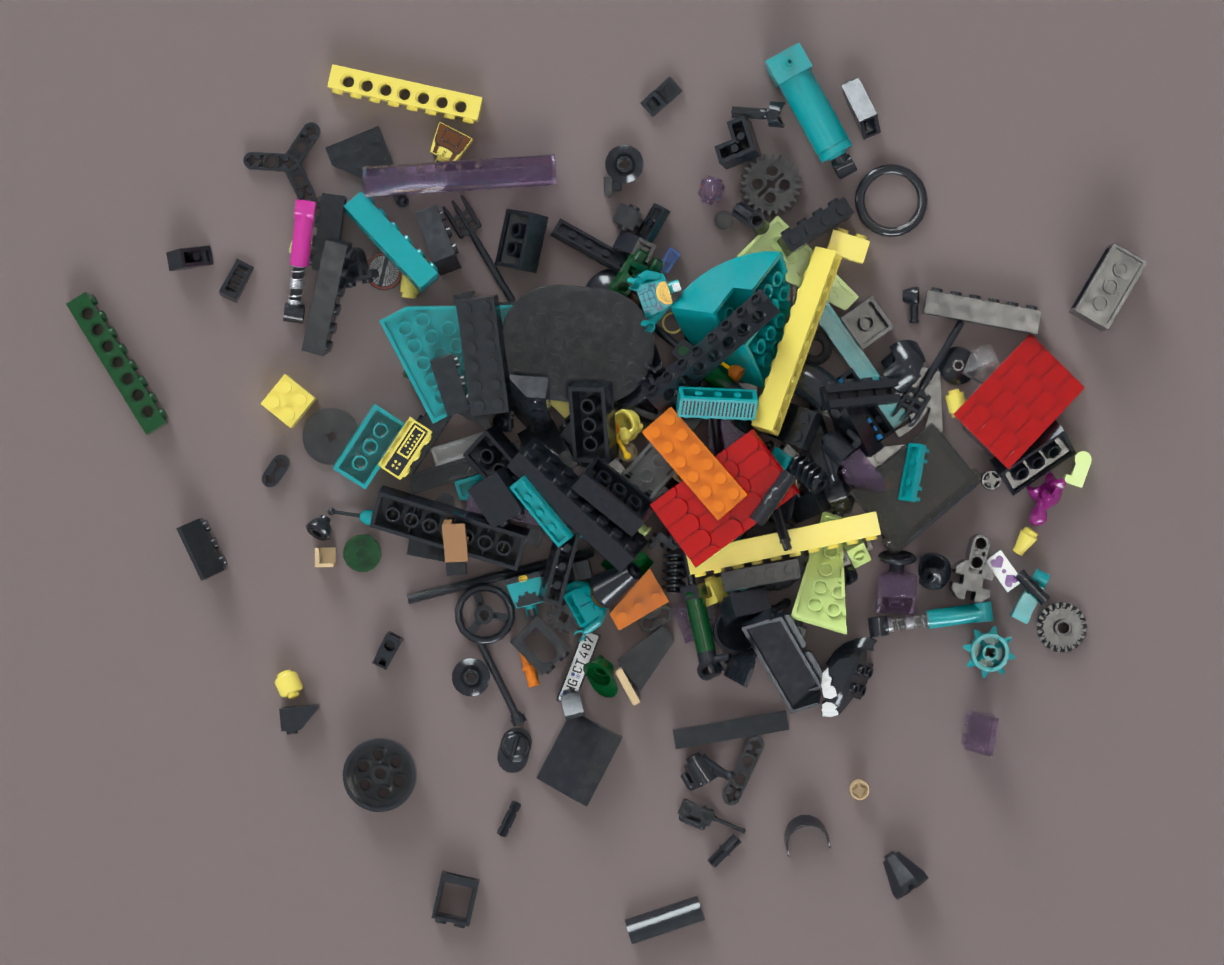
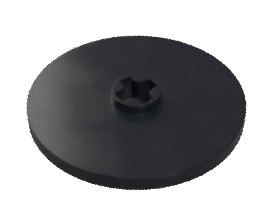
(324, 422)

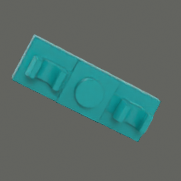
(912, 472)

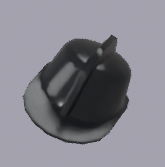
(514, 750)

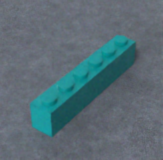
(391, 242)

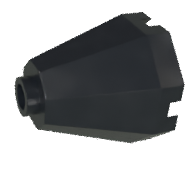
(902, 874)

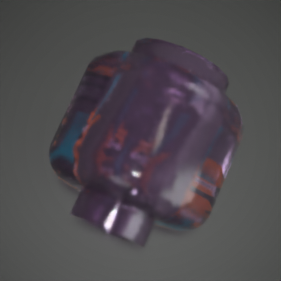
(711, 190)

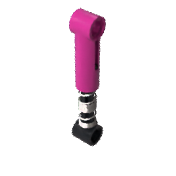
(299, 259)

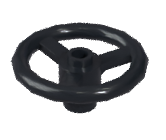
(469, 633)

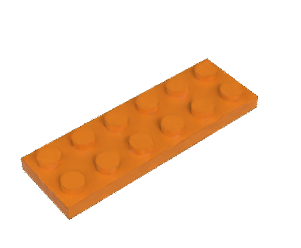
(694, 463)

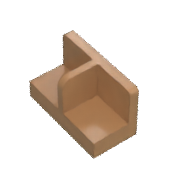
(455, 542)

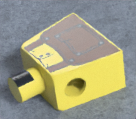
(449, 144)

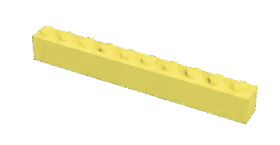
(796, 340)
(802, 538)

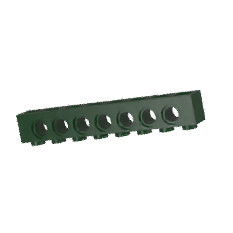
(77, 308)

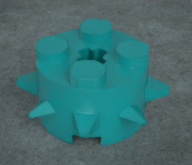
(985, 662)

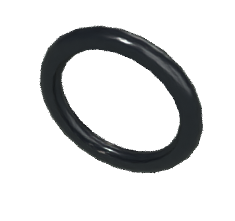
(860, 203)

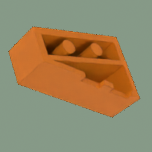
(640, 601)

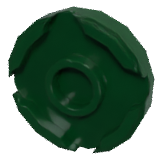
(362, 553)

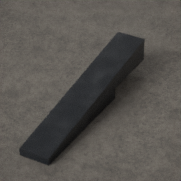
(730, 729)

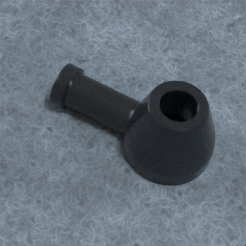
(911, 297)

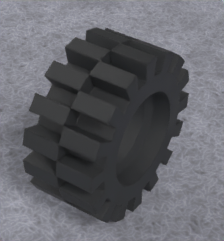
(826, 351)

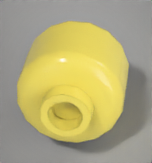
(288, 684)

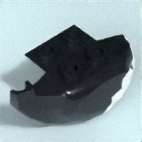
(846, 675)

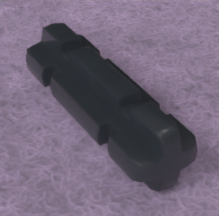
(509, 818)

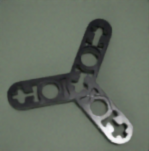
(297, 157)

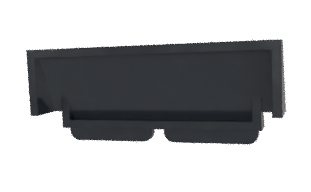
(787, 662)

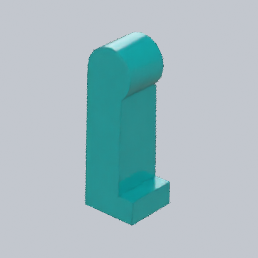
(1026, 602)

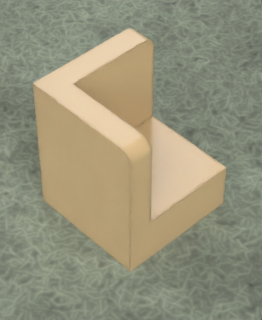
(325, 557)

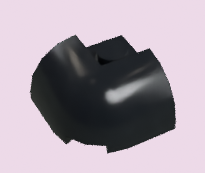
(904, 363)

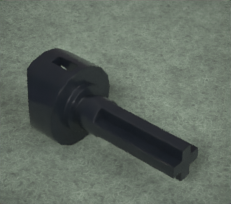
(772, 114)

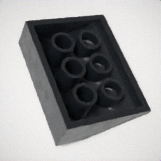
(579, 758)

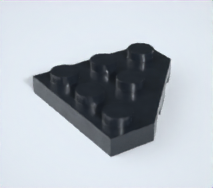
(360, 151)

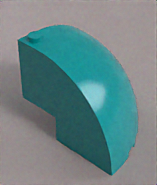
(721, 292)

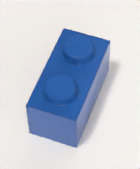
(669, 260)

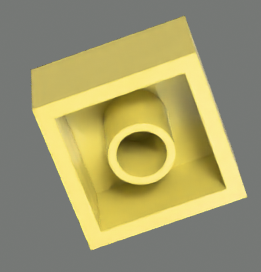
(288, 401)

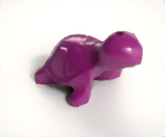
(1045, 497)

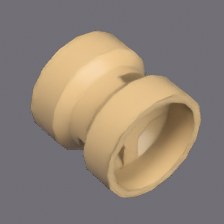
(629, 448)
(857, 791)

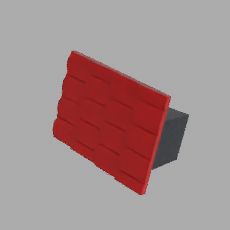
(1018, 401)
(691, 521)

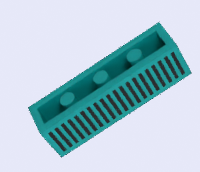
(716, 403)

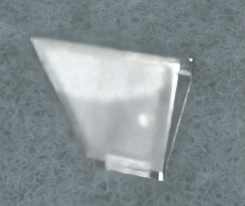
(981, 363)

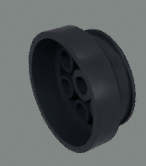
(370, 798)

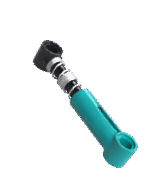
(932, 618)

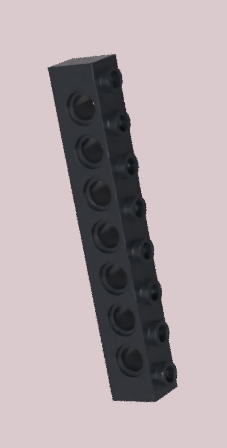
(712, 350)

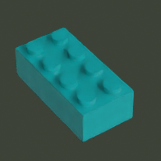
(368, 446)

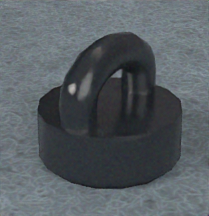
(851, 574)

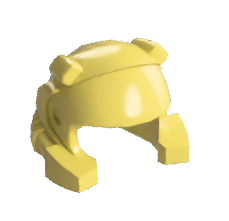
(628, 425)

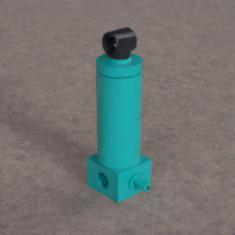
(794, 77)

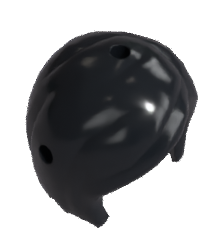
(934, 571)

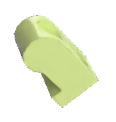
(1079, 471)

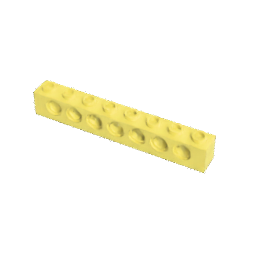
(340, 74)

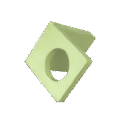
(857, 553)

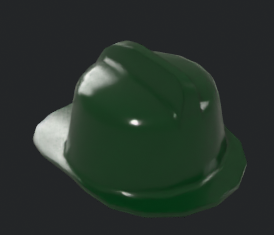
(600, 675)

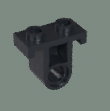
(359, 270)

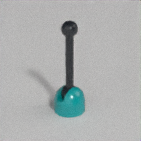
(365, 516)

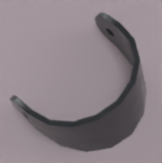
(803, 821)

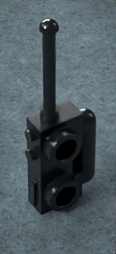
(706, 815)

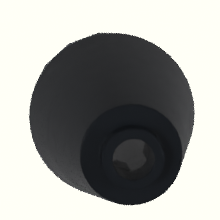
(612, 585)

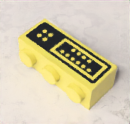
(405, 448)

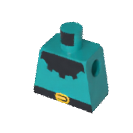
(525, 591)

